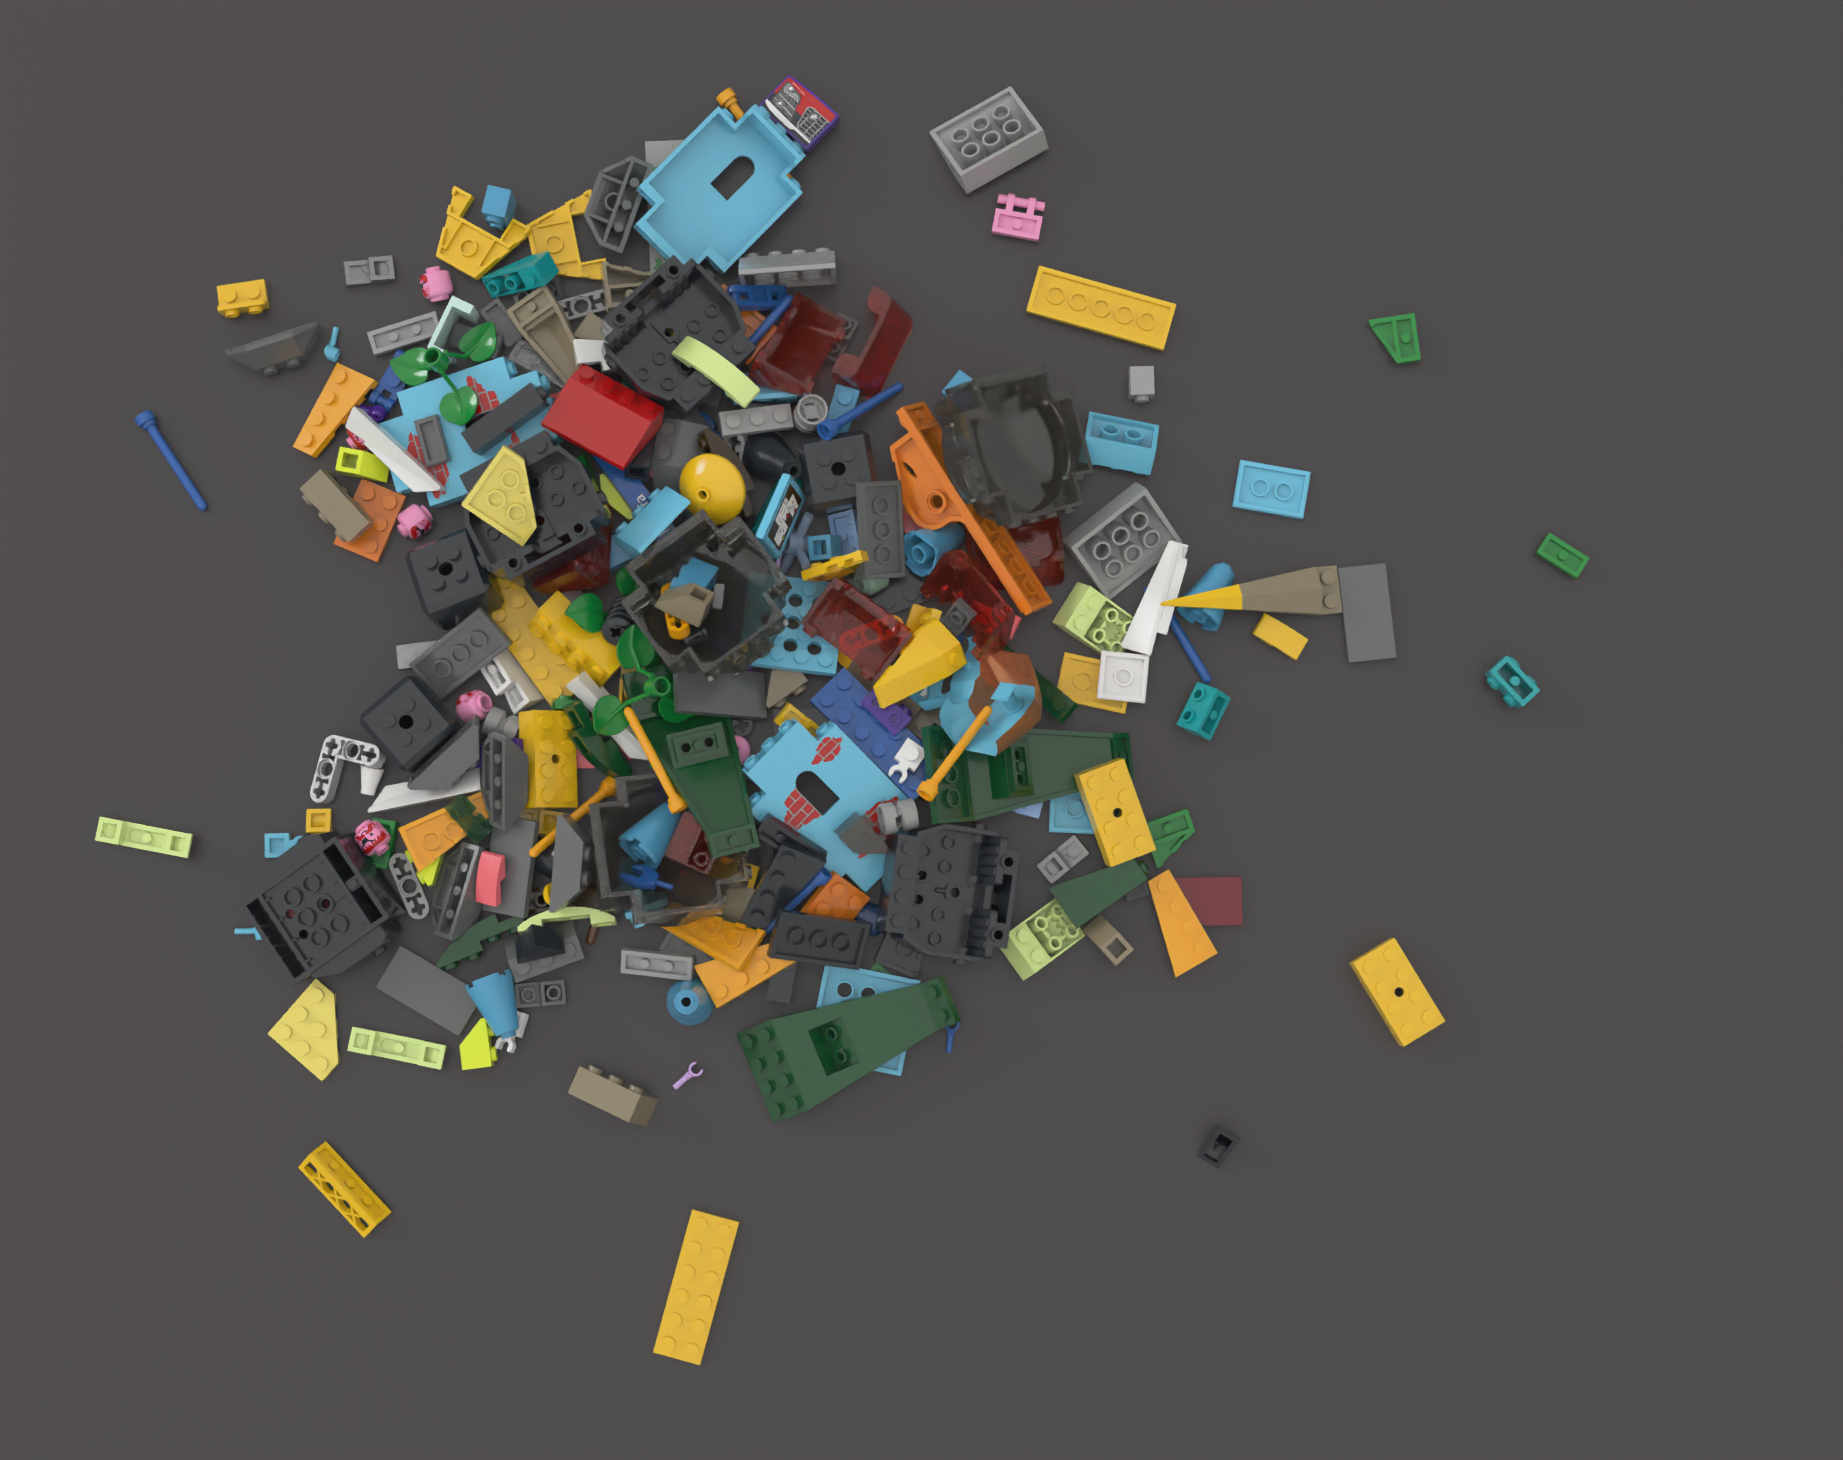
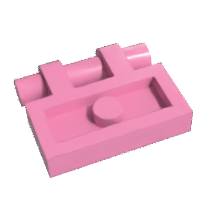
(1018, 224)

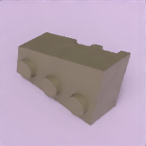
(620, 282)
(336, 506)
(612, 1095)

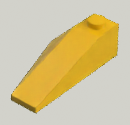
(925, 661)

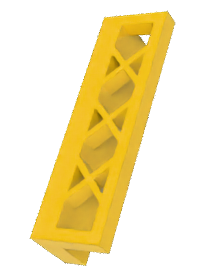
(346, 1186)

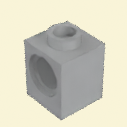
(1141, 383)

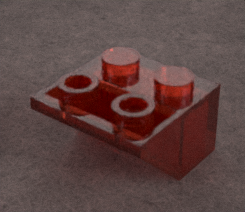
(690, 845)

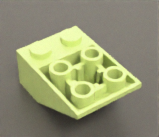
(1093, 619)
(1040, 939)

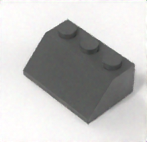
(573, 953)

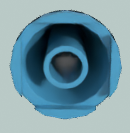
(926, 546)
(1215, 578)
(650, 836)
(496, 1002)
(700, 1006)

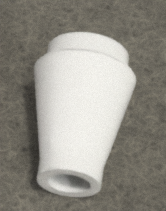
(370, 778)

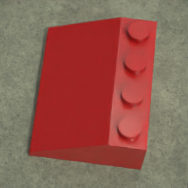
(603, 417)

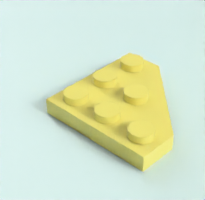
(504, 497)
(311, 1030)

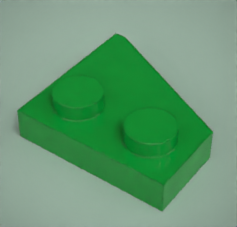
(1398, 337)
(1169, 833)

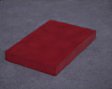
(1214, 899)

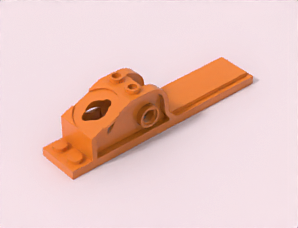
(935, 503)

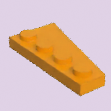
(341, 393)
(436, 833)
(1181, 929)
(721, 939)
(727, 984)

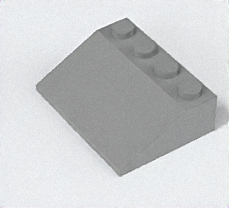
(989, 139)
(789, 269)
(1121, 540)

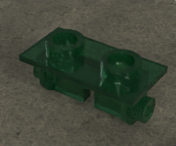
(461, 811)

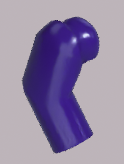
(376, 412)

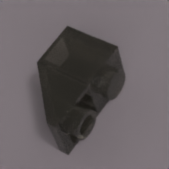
(860, 837)

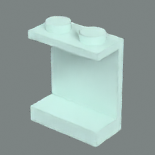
(455, 309)

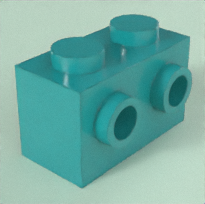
(1512, 682)
(1201, 711)

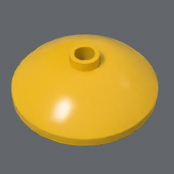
(719, 481)

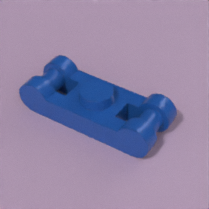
(757, 296)
(391, 384)

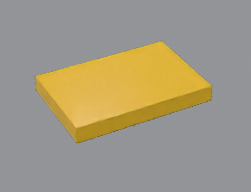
(1080, 682)

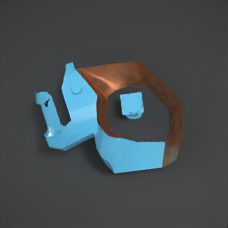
(999, 681)

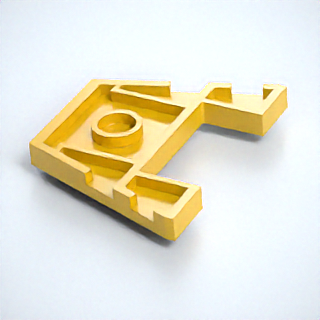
(557, 235)
(471, 247)
(837, 566)

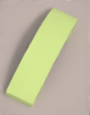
(717, 369)
(144, 837)
(597, 918)
(397, 1047)

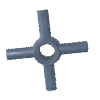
(797, 545)

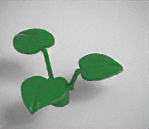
(416, 363)
(588, 608)
(635, 651)

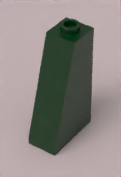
(1095, 892)

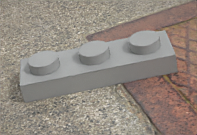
(403, 333)
(755, 420)
(657, 964)

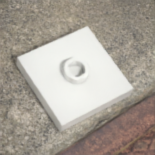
(1123, 677)

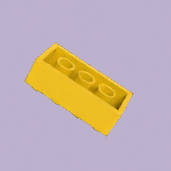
(572, 643)
(550, 759)
(1102, 791)
(1382, 972)

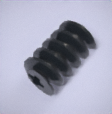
(616, 622)

